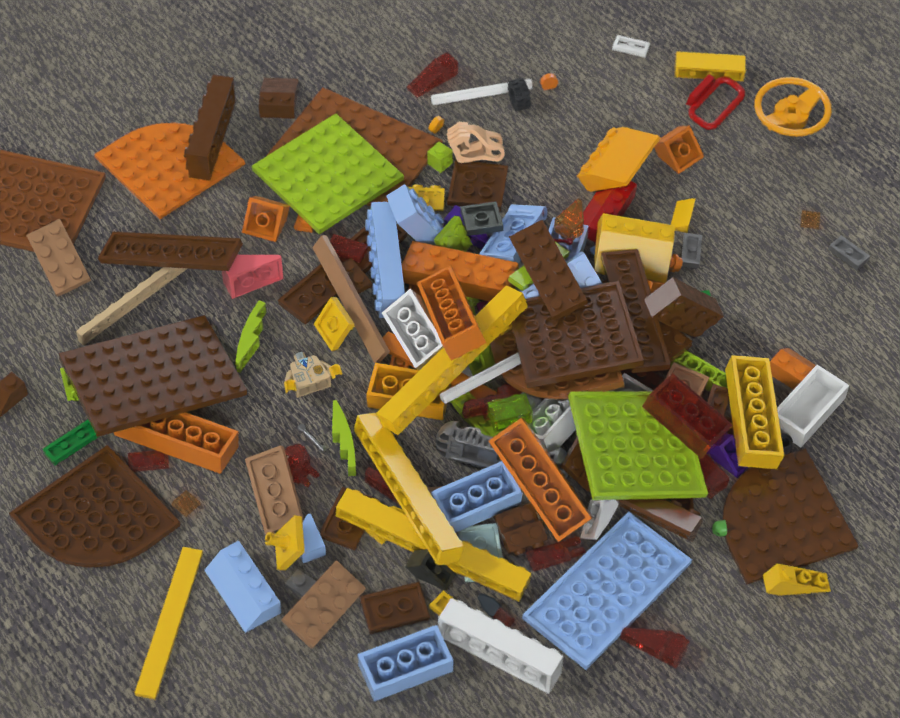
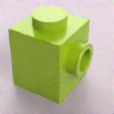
(440, 157)

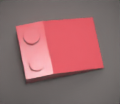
(252, 273)

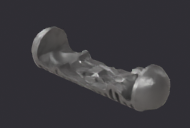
(473, 448)

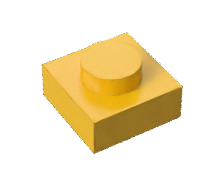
(440, 602)

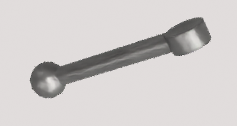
(302, 428)

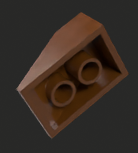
(278, 98)

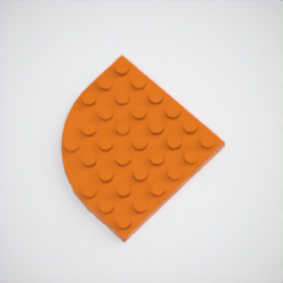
(154, 166)

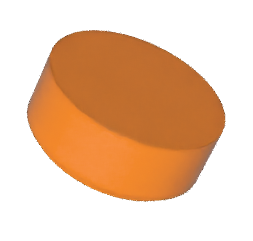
(549, 81)

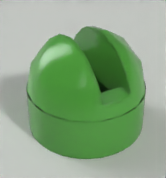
(720, 528)

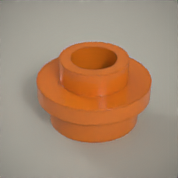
(675, 263)

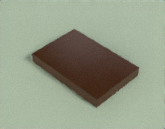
(340, 531)
(394, 607)

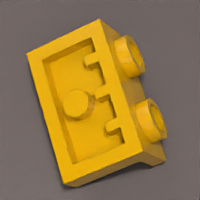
(433, 196)

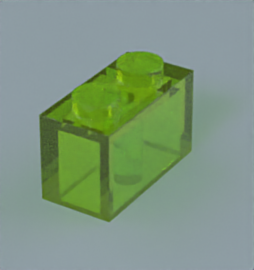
(509, 410)

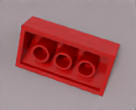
(607, 201)

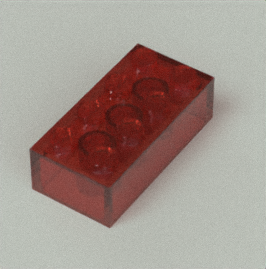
(687, 415)

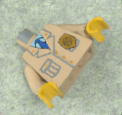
(309, 375)

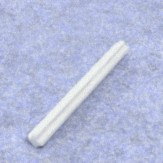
(473, 93)
(480, 378)

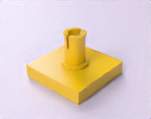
(334, 323)
(287, 542)

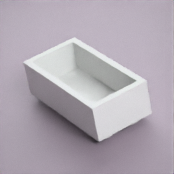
(810, 404)

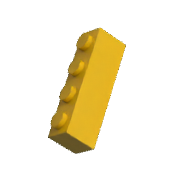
(717, 65)

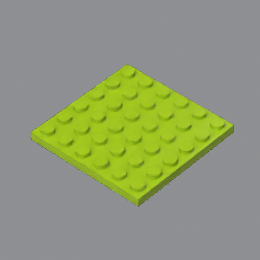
(327, 173)
(631, 451)

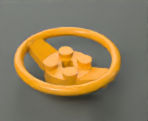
(793, 112)

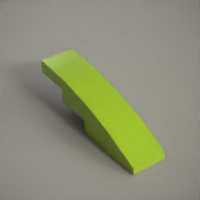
(249, 338)
(342, 434)

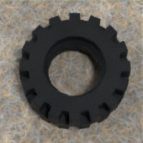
(519, 94)

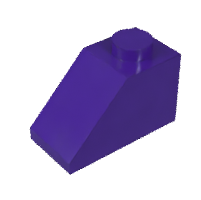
(726, 455)

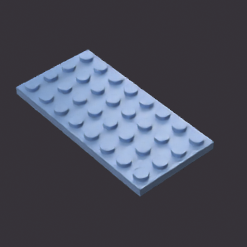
(606, 590)

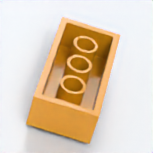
(388, 380)

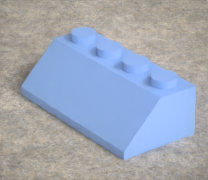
(243, 587)

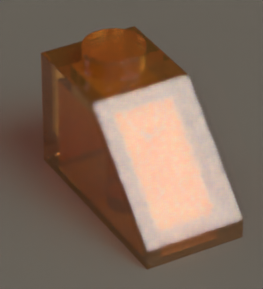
(570, 221)

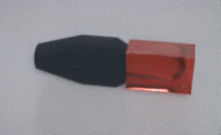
(495, 610)

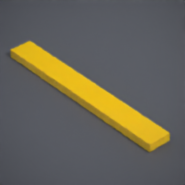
(168, 623)

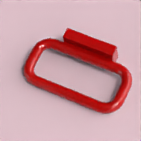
(703, 91)

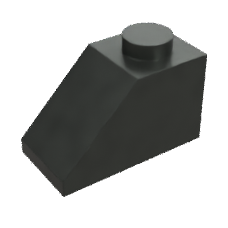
(424, 568)

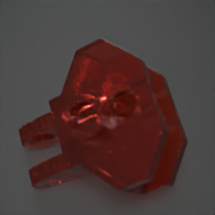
(300, 464)

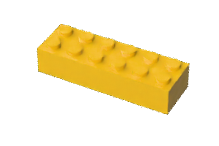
(754, 412)

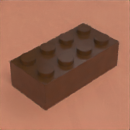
(683, 307)

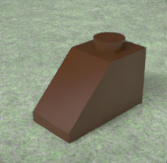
(11, 392)

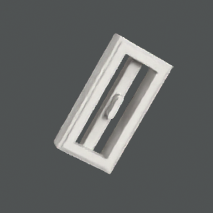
(630, 47)

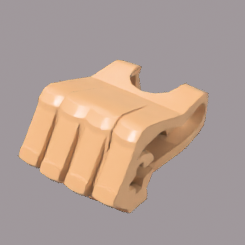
(464, 151)

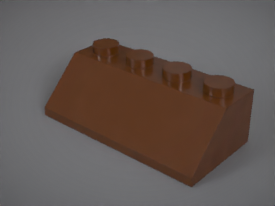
(666, 515)

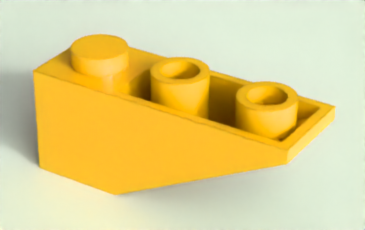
(793, 580)

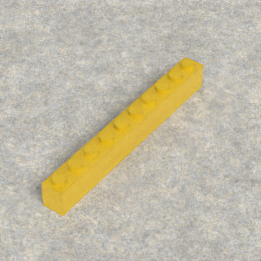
(441, 370)
(409, 490)
(395, 527)

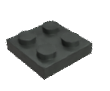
(481, 218)

